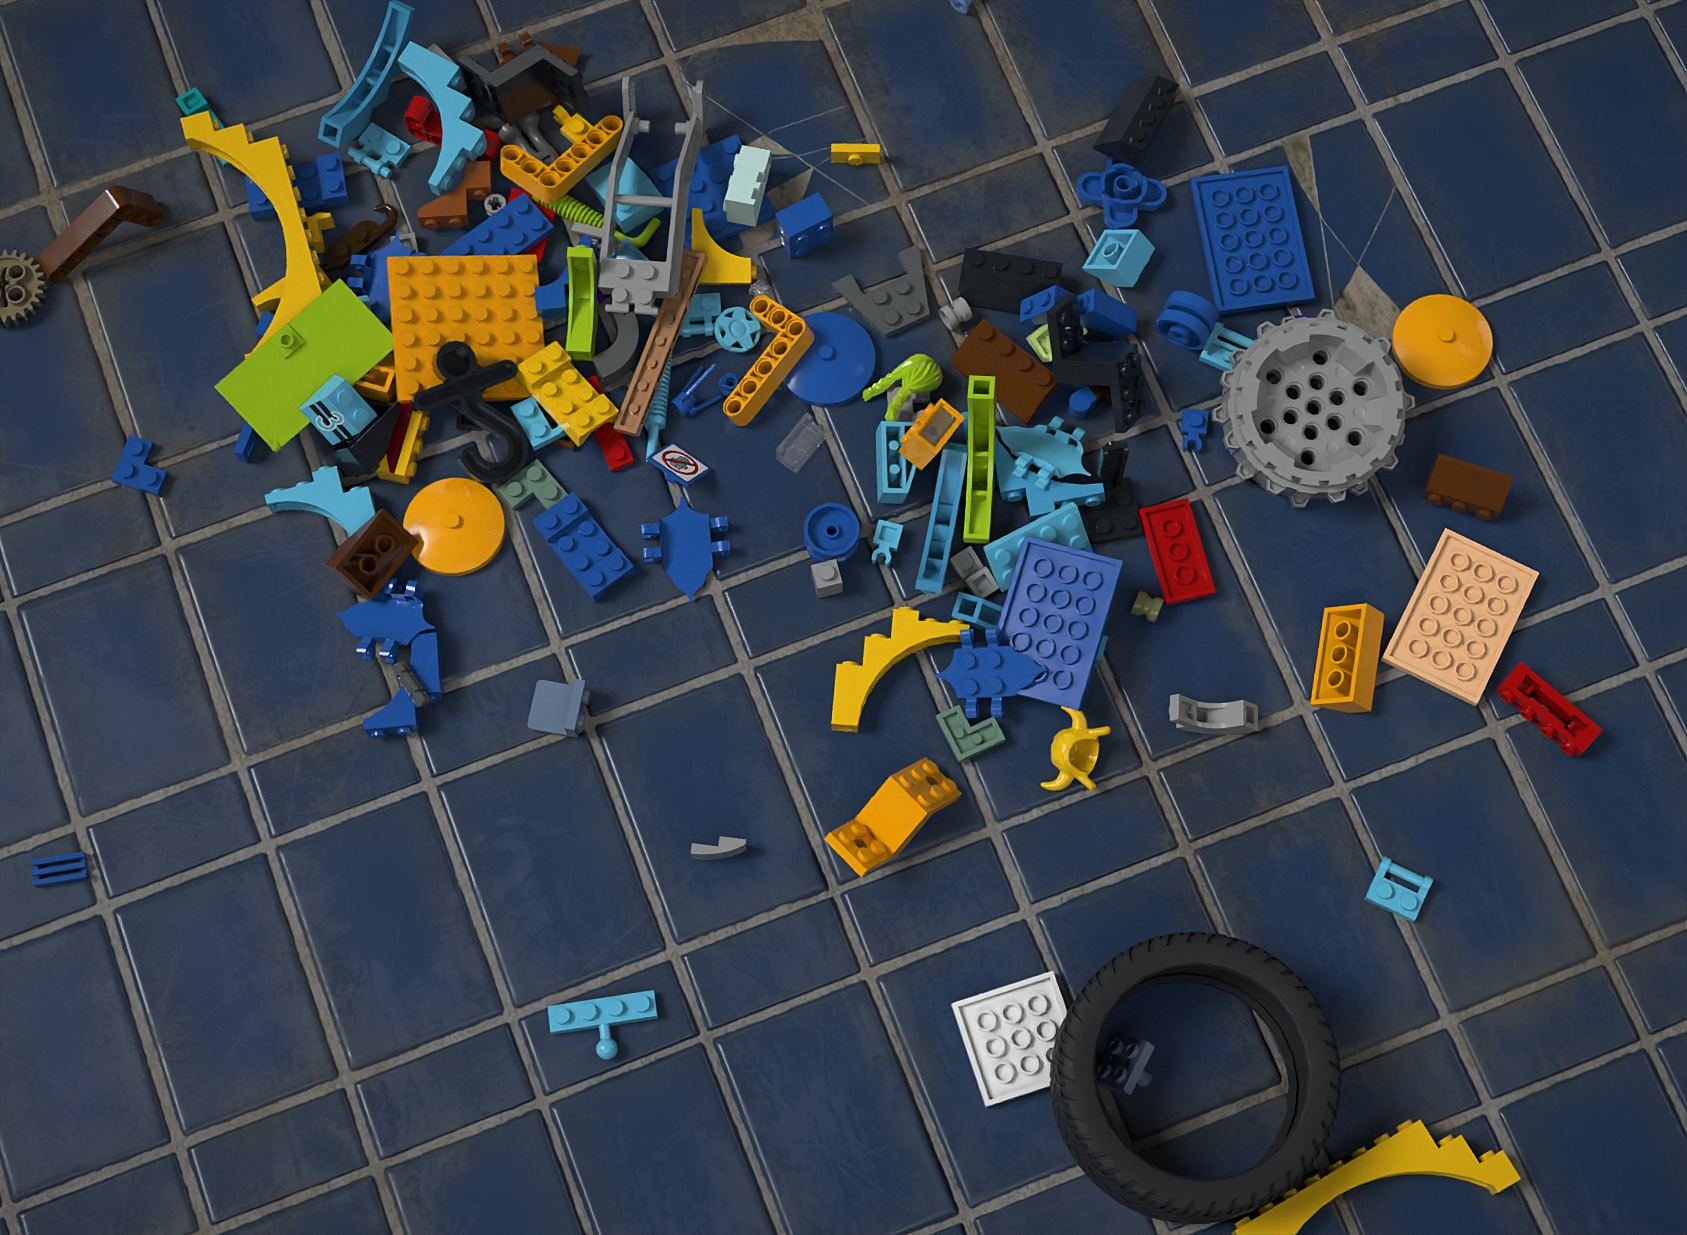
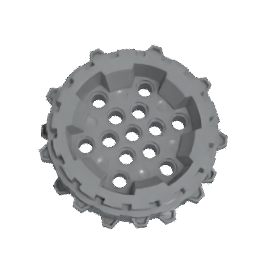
(1349, 360)

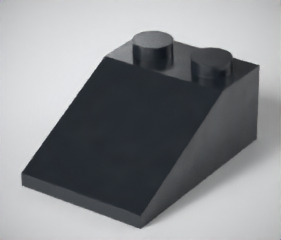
(366, 449)

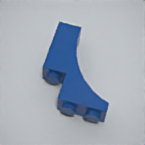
(1097, 311)
(401, 714)

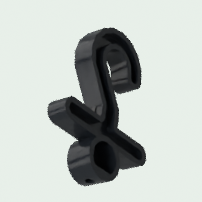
(463, 391)

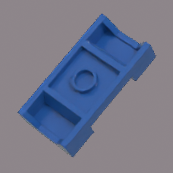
(319, 183)
(582, 546)

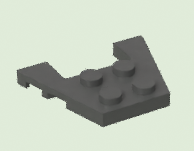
(894, 304)

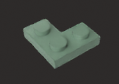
(530, 482)
(968, 740)

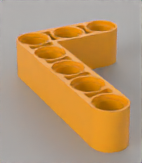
(554, 181)
(788, 339)

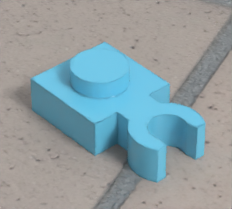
(886, 538)

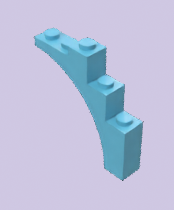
(459, 138)

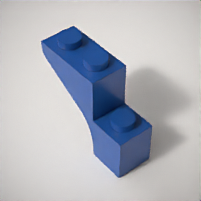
(553, 299)

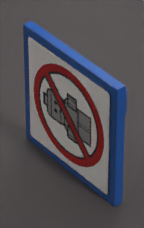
(678, 465)

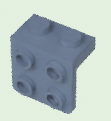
(559, 707)

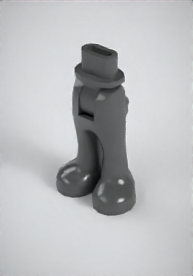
(529, 126)

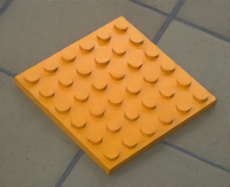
(465, 300)

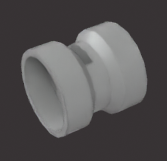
(956, 313)

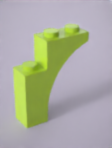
(582, 303)

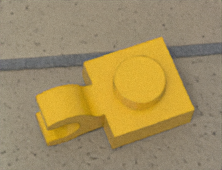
(572, 127)

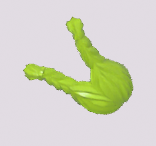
(918, 375)

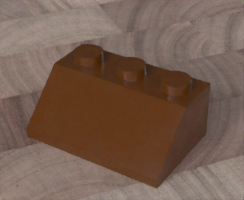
(1466, 487)

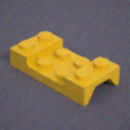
(565, 393)

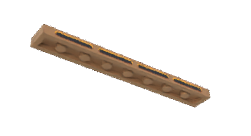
(659, 347)

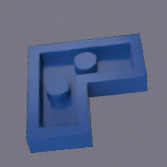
(133, 468)

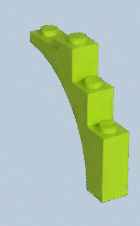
(981, 458)

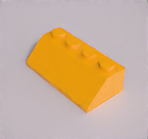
(1347, 658)

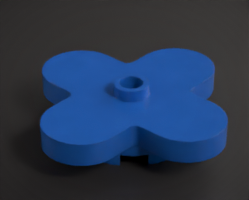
(1120, 193)

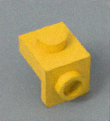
(316, 223)

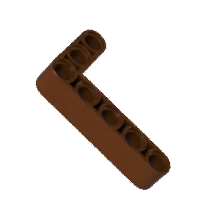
(94, 225)

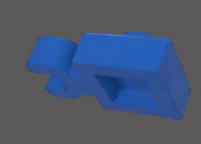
(1193, 426)

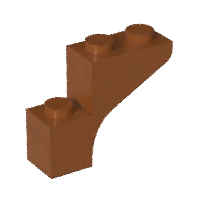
(454, 207)

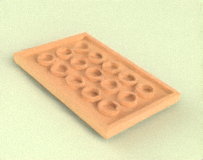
(1460, 617)

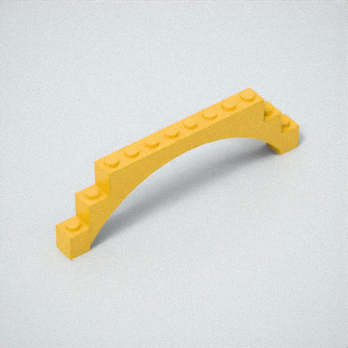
(267, 167)
(1404, 1153)

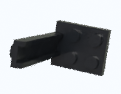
(1118, 515)

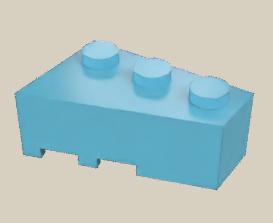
(893, 469)

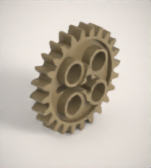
(28, 286)

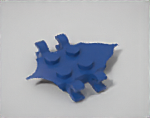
(375, 276)
(686, 546)
(387, 619)
(988, 672)

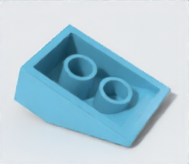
(632, 182)

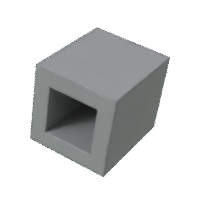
(826, 578)

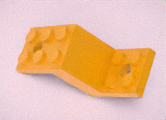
(893, 816)

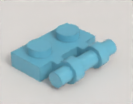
(382, 144)
(702, 308)

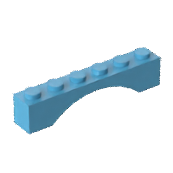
(985, 614)

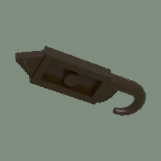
(358, 240)

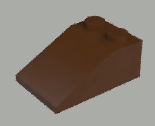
(372, 555)

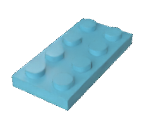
(1058, 527)

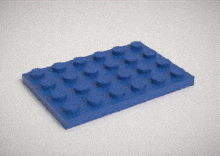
(1252, 240)
(1059, 616)

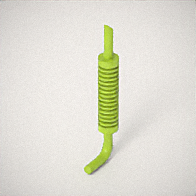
(577, 212)

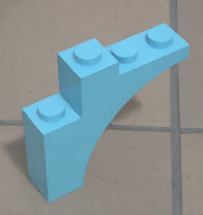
(327, 498)

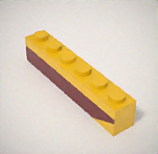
(404, 446)

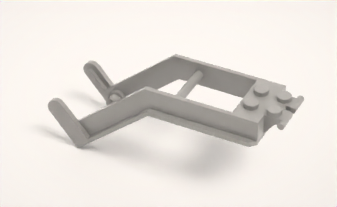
(640, 280)

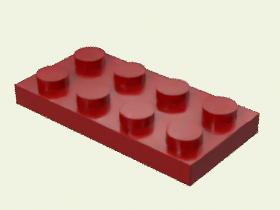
(1176, 552)

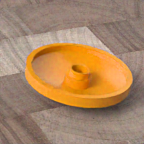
(1441, 341)
(456, 526)

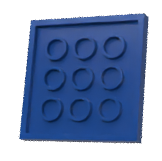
(709, 190)

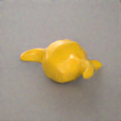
(1075, 752)

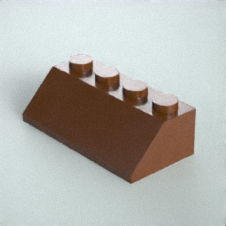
(1021, 380)

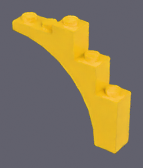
(856, 682)

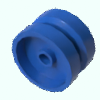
(1187, 320)
(831, 533)

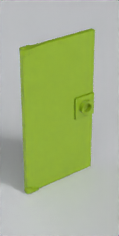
(324, 339)

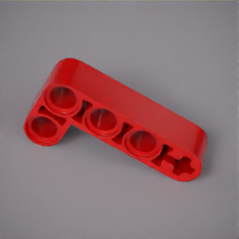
(427, 125)

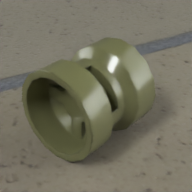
(1146, 606)

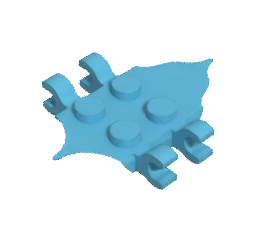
(1046, 448)

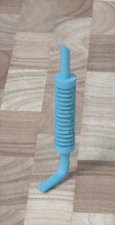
(657, 414)

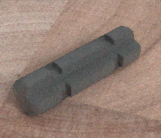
(410, 684)

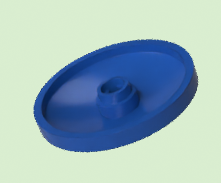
(835, 364)

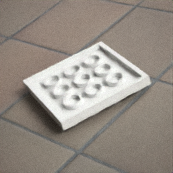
(1012, 1036)

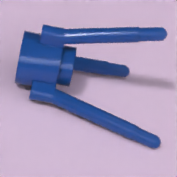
(685, 401)

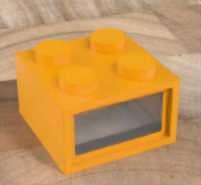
(929, 433)

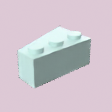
(747, 185)

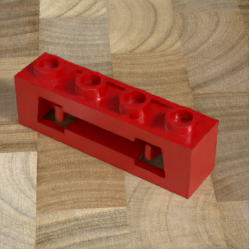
(1572, 739)

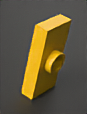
(855, 153)

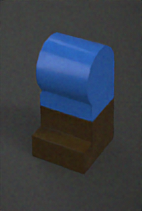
(1087, 398)

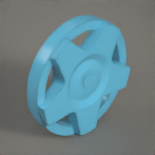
(737, 329)

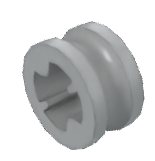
(490, 200)

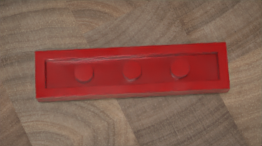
(610, 441)

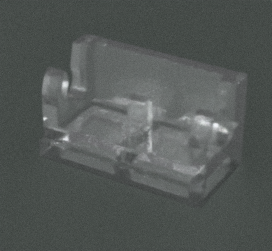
(800, 443)

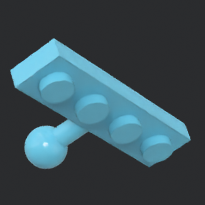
(602, 1014)

